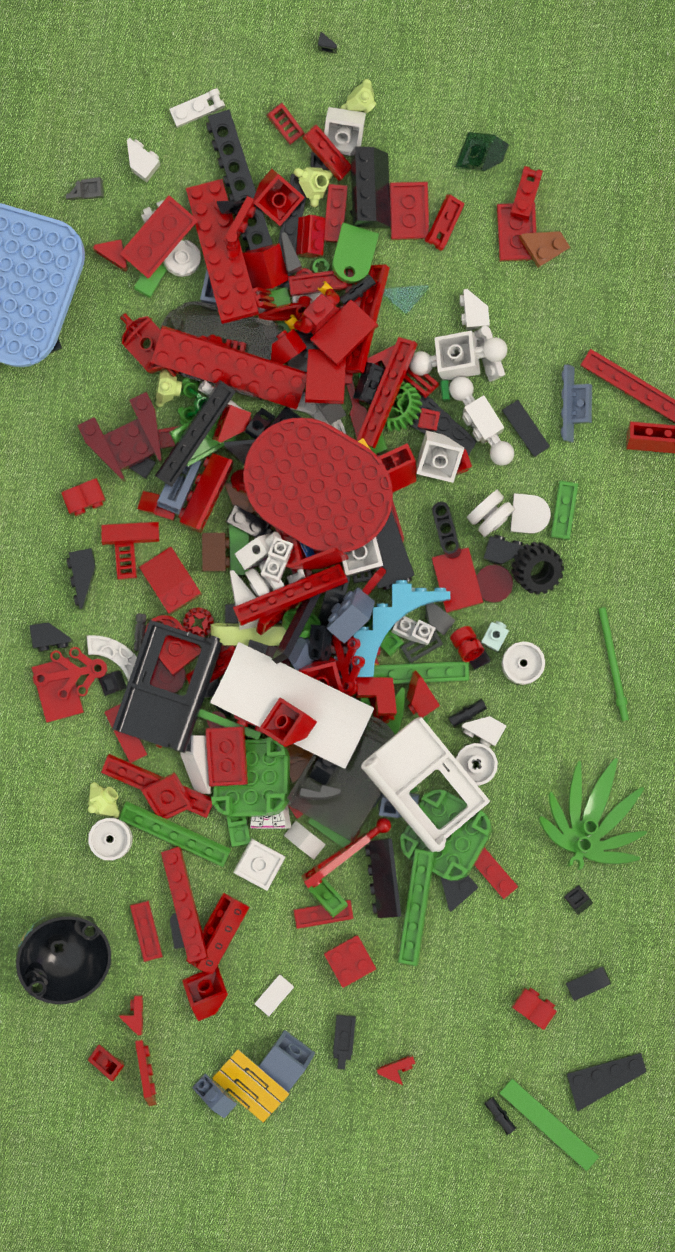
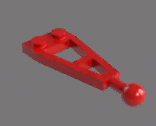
(315, 875)

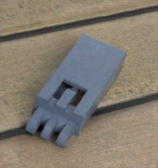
(174, 497)

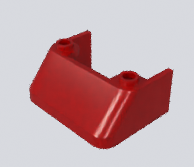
(318, 561)

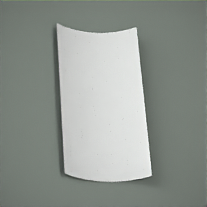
(256, 683)

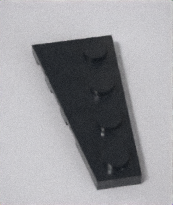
(446, 425)
(601, 1079)

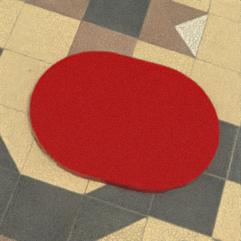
(318, 485)

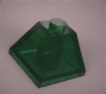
(481, 152)

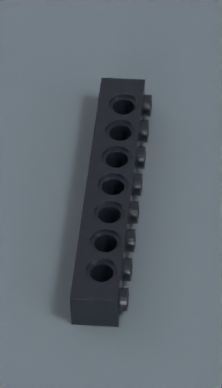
(224, 121)

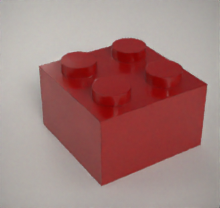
(350, 961)

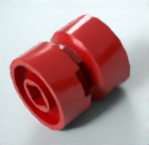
(468, 646)

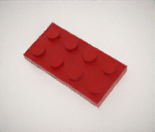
(158, 236)

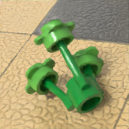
(190, 389)

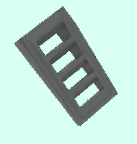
(291, 259)

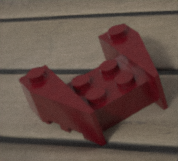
(128, 443)

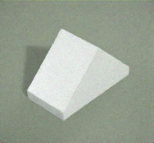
(304, 840)

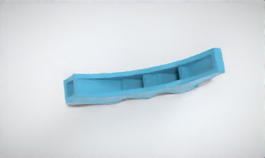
(384, 618)

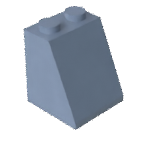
(286, 1060)

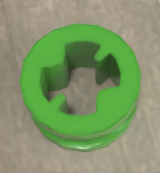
(318, 261)

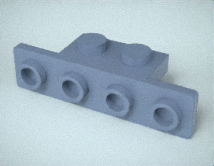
(576, 403)

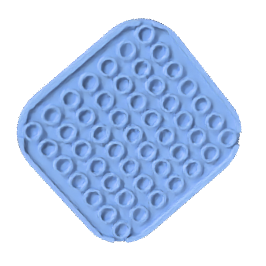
(37, 282)

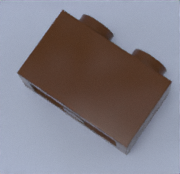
(214, 553)

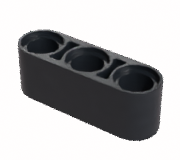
(446, 521)

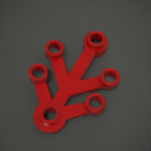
(344, 662)
(73, 672)

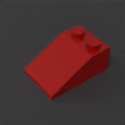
(170, 580)

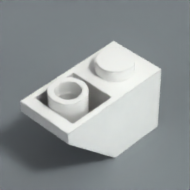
(142, 162)
(475, 311)
(487, 729)

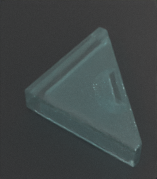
(405, 297)

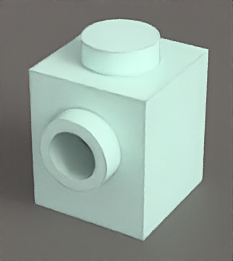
(495, 636)

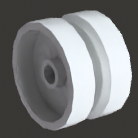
(493, 516)
(259, 584)
(526, 652)
(486, 759)
(99, 835)

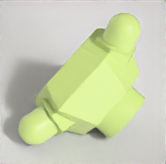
(361, 98)
(314, 183)
(167, 388)
(103, 801)

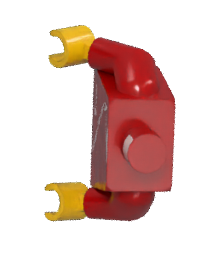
(318, 312)

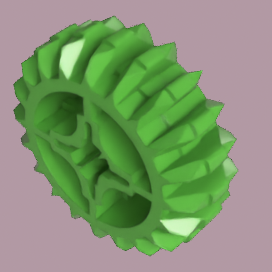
(406, 397)

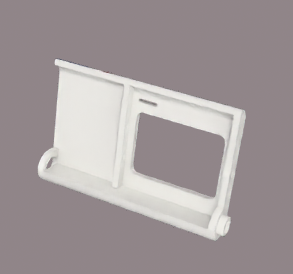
(407, 762)

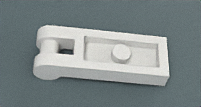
(196, 108)
(493, 370)

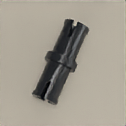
(358, 290)
(467, 713)
(500, 1115)

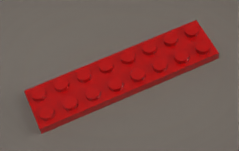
(225, 267)
(233, 367)

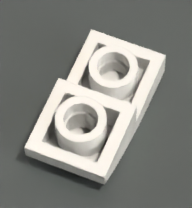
(277, 559)
(414, 631)

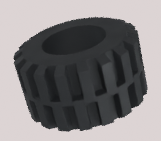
(528, 558)

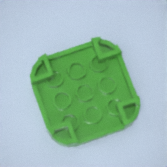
(267, 783)
(461, 847)

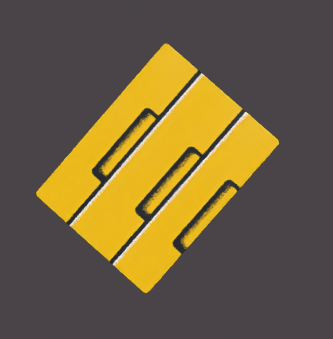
(250, 1086)

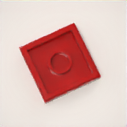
(167, 796)

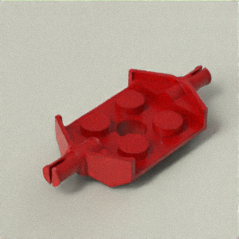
(134, 337)

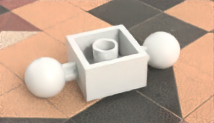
(458, 355)
(482, 419)

